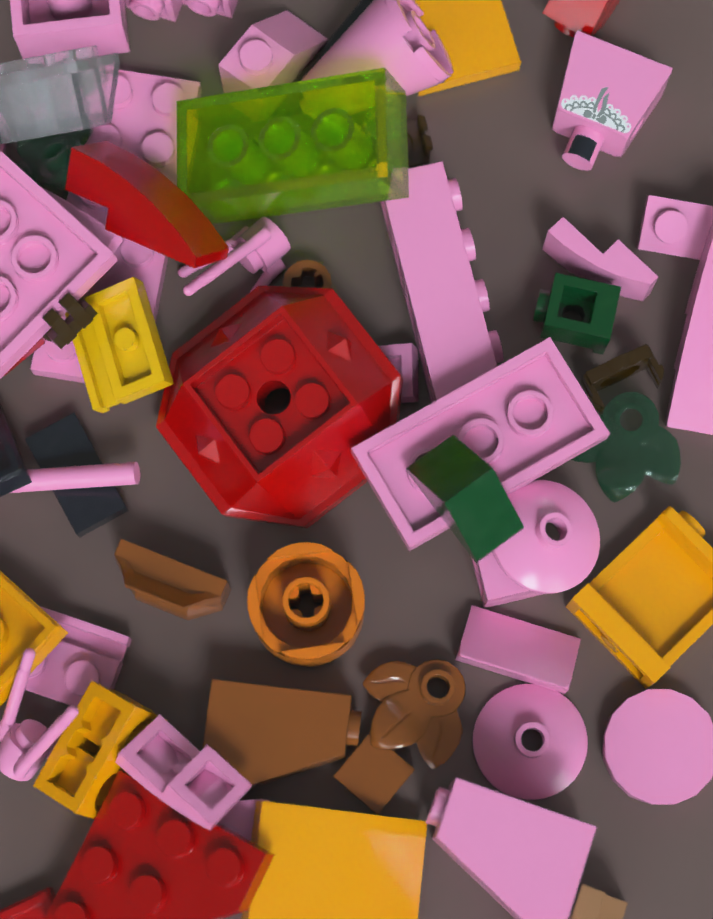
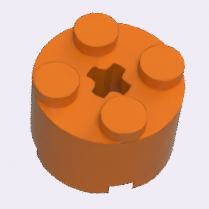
(278, 587)

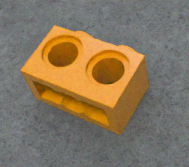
(86, 753)

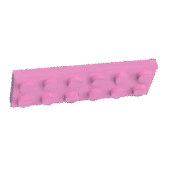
(146, 126)

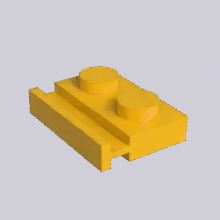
(121, 347)

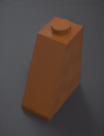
(277, 729)

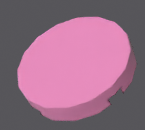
(659, 747)

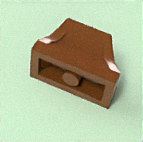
(170, 583)

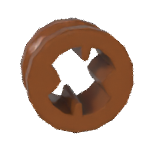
(304, 268)

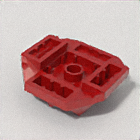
(292, 462)

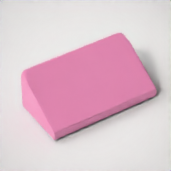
(518, 649)

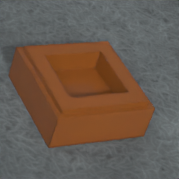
(373, 775)

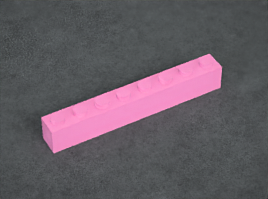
(446, 310)

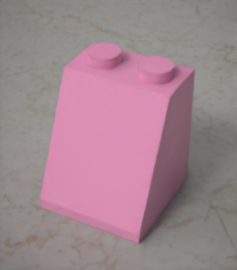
(512, 848)

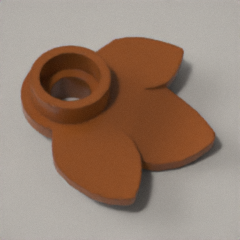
(411, 713)

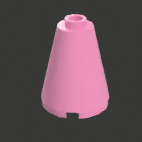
(390, 38)

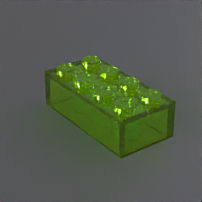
(294, 146)

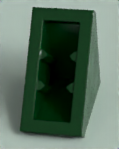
(467, 496)

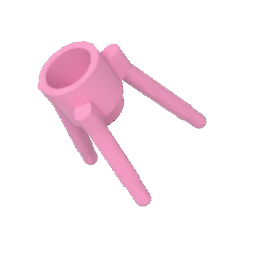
(254, 248)
(27, 743)

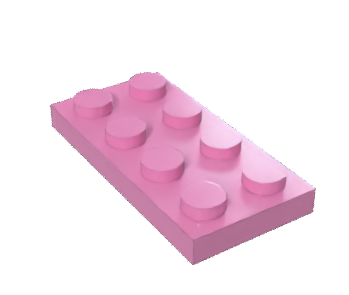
(514, 417)

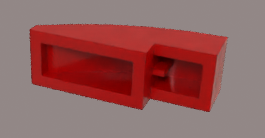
(143, 204)

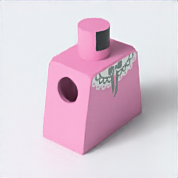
(605, 99)

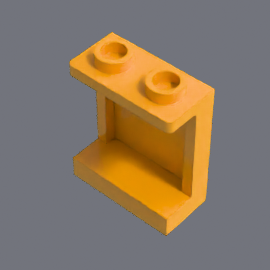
(652, 597)

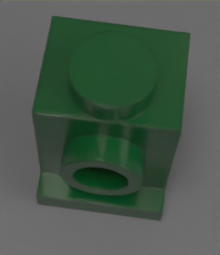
(590, 299)

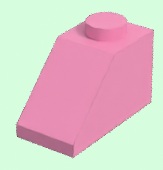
(270, 53)

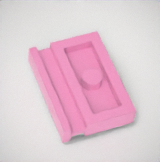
(81, 657)

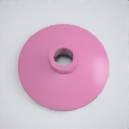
(535, 558)
(513, 767)

